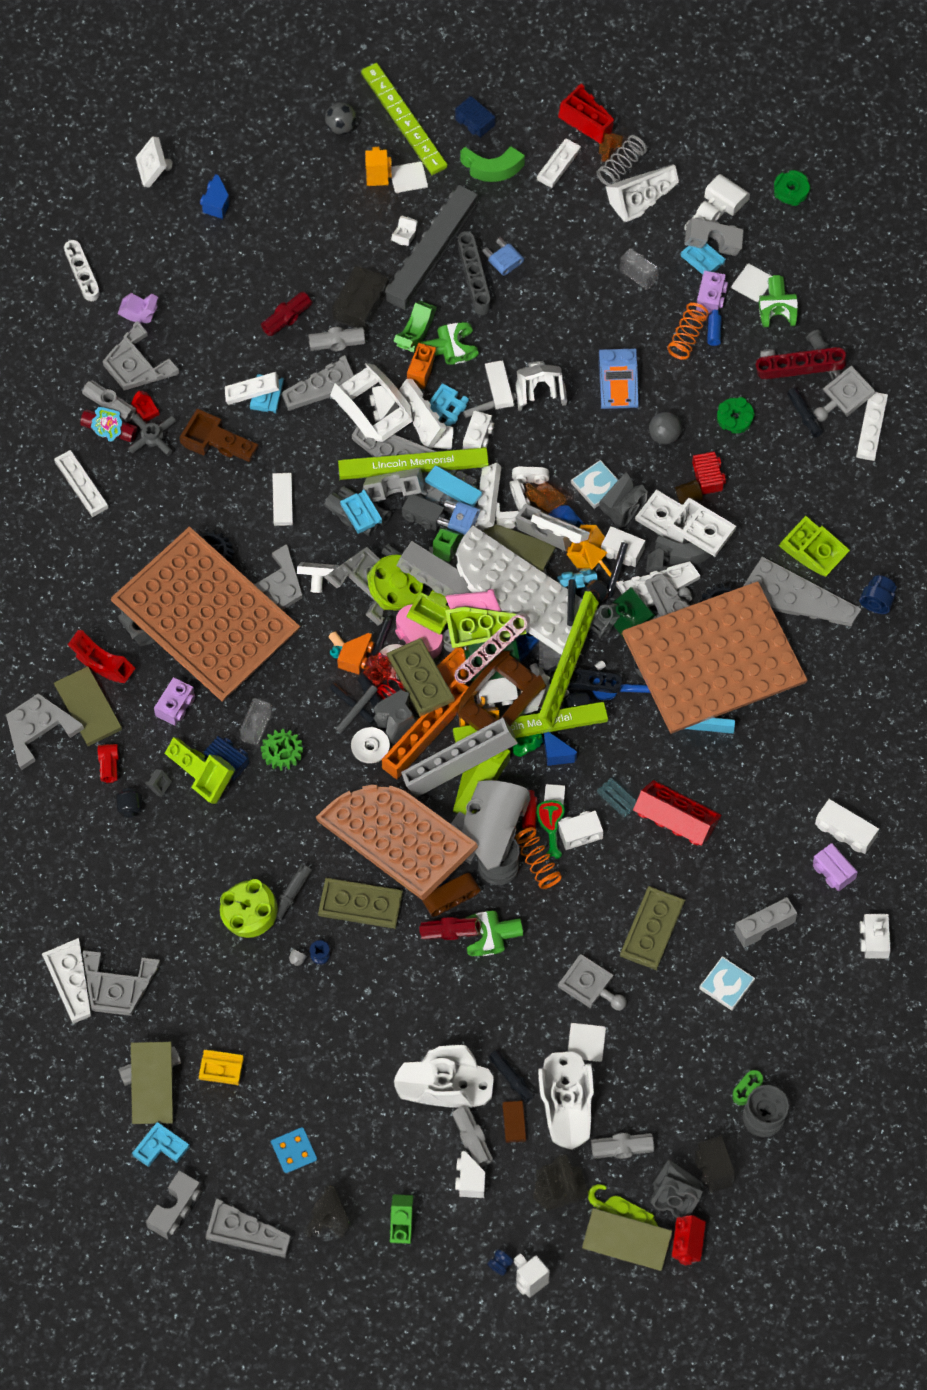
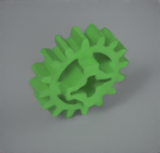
(278, 743)

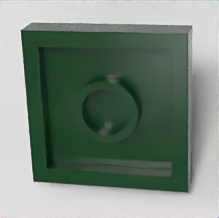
(631, 611)

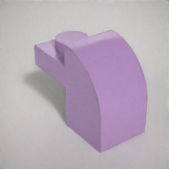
(137, 309)

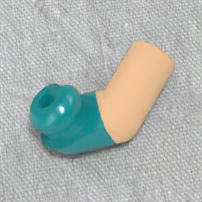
(338, 644)

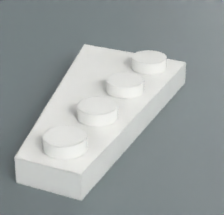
(423, 418)
(678, 576)
(69, 977)

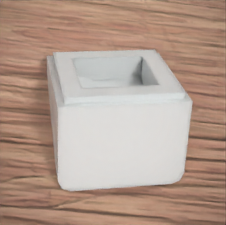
(446, 439)

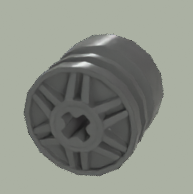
(506, 871)
(765, 1100)

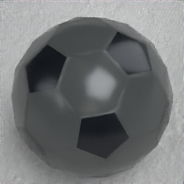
(340, 118)

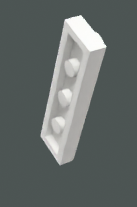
(872, 426)
(81, 483)
(487, 503)

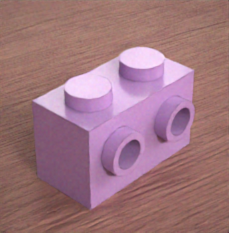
(711, 291)
(174, 701)

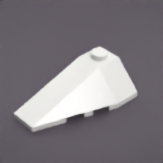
(637, 193)

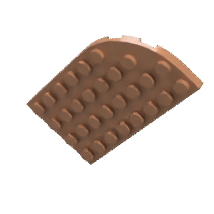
(398, 836)

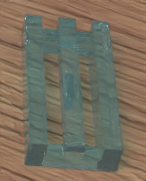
(606, 786)

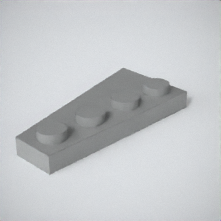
(244, 1231)

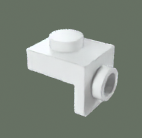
(405, 231)
(505, 519)

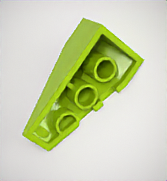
(476, 626)
(485, 771)

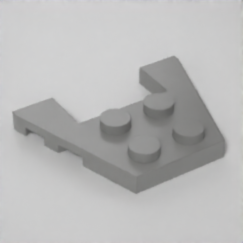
(130, 366)
(357, 569)
(282, 585)
(33, 720)
(116, 992)

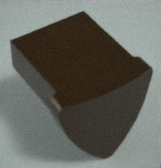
(688, 490)

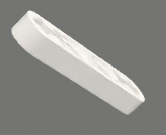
(81, 270)

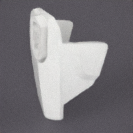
(536, 373)
(440, 1077)
(570, 1104)

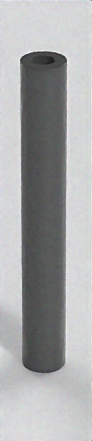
(356, 709)

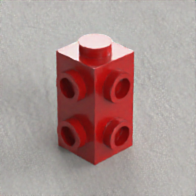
(688, 1239)

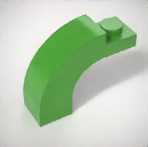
(493, 169)
(417, 326)

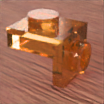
(610, 141)

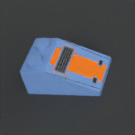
(618, 378)

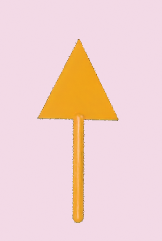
(595, 556)

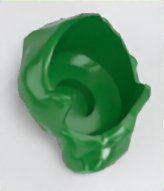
(527, 744)

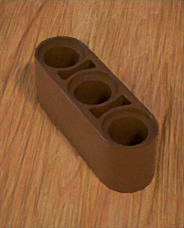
(451, 894)

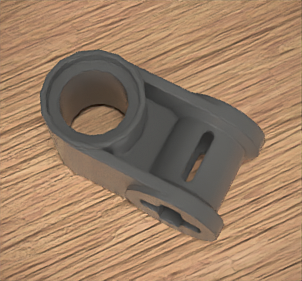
(602, 622)

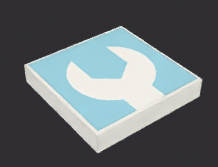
(594, 483)
(727, 983)

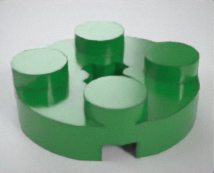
(789, 196)
(735, 405)

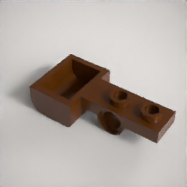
(206, 430)

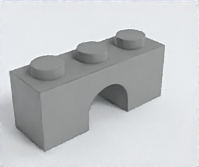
(728, 237)
(404, 481)
(525, 525)
(754, 926)
(166, 1221)

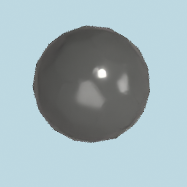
(665, 428)

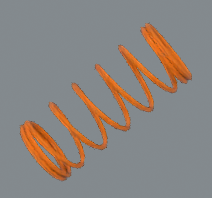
(697, 317)
(548, 877)

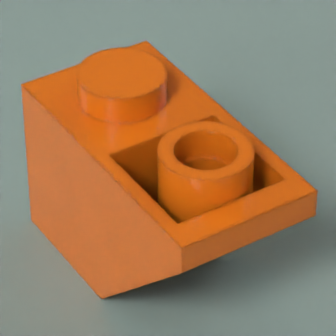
(421, 365)
(355, 653)

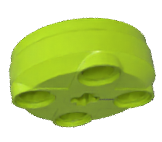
(393, 584)
(248, 908)

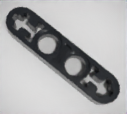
(586, 675)

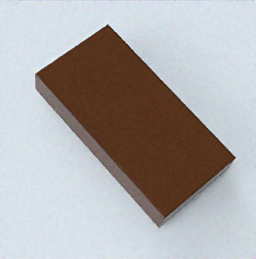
(514, 1121)

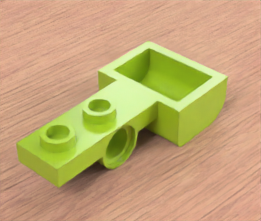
(430, 611)
(210, 774)

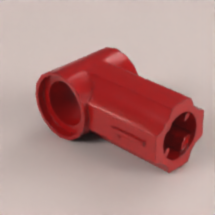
(108, 758)

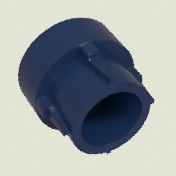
(878, 595)

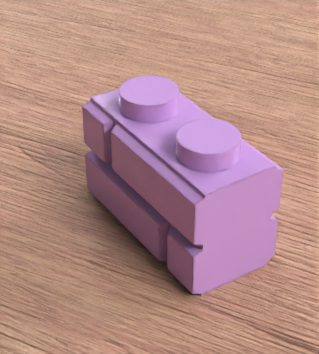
(834, 867)

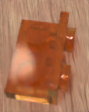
(545, 496)

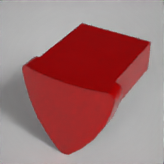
(144, 406)

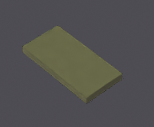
(528, 548)
(420, 677)
(88, 705)
(360, 903)
(652, 928)
(151, 1082)
(627, 1239)

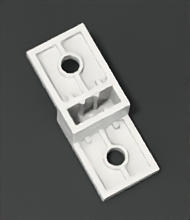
(685, 522)

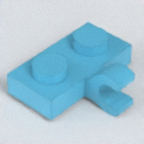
(580, 578)

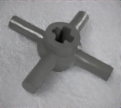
(152, 434)

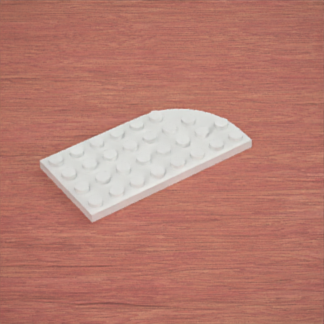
(517, 586)

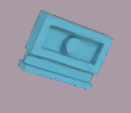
(703, 258)
(268, 401)
(361, 511)

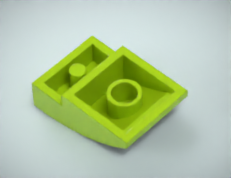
(814, 547)

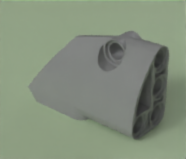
(495, 823)

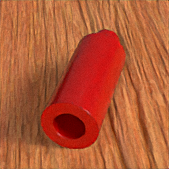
(529, 818)

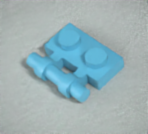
(443, 400)

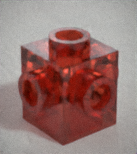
(377, 668)

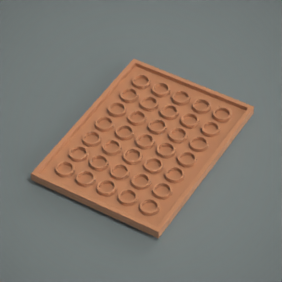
(205, 613)
(714, 657)

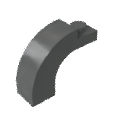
(683, 553)

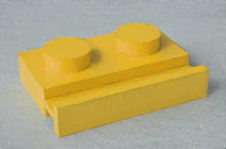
(221, 1067)

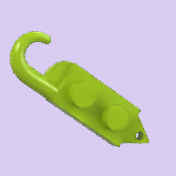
(620, 1207)

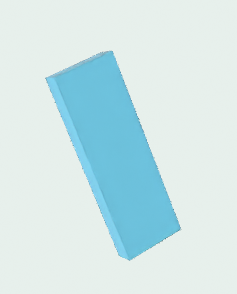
(453, 486)
(715, 725)

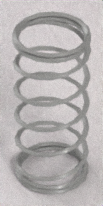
(634, 149)

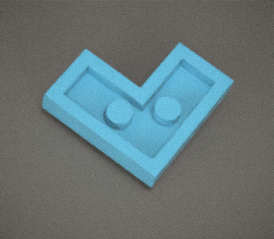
(160, 1140)

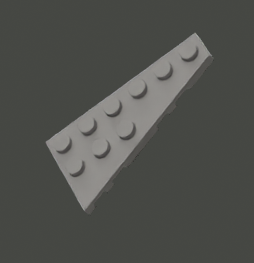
(399, 446)
(798, 596)

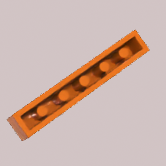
(422, 734)

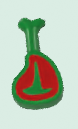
(549, 815)

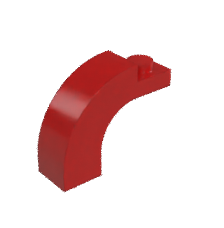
(105, 664)

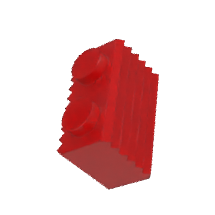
(708, 472)

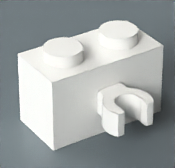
(876, 936)
(530, 1275)

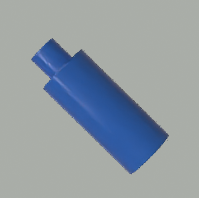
(714, 328)

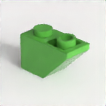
(446, 544)
(401, 1219)

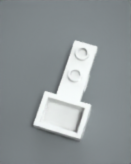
(722, 197)

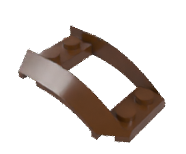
(517, 675)

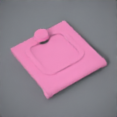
(477, 600)

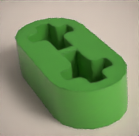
(744, 1084)

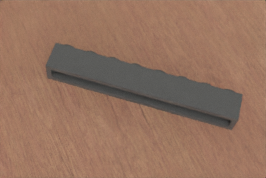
(431, 247)

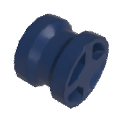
(319, 957)
(500, 1262)

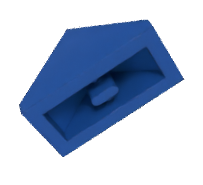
(557, 751)

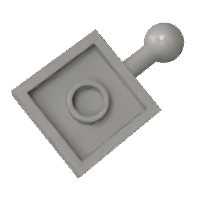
(846, 392)
(588, 982)

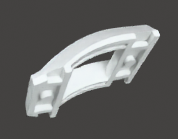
(360, 383)

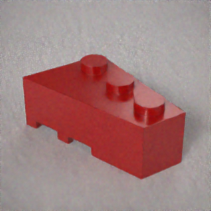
(586, 115)

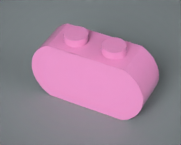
(411, 631)

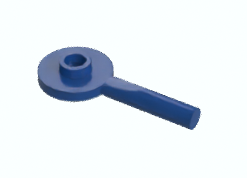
(625, 688)

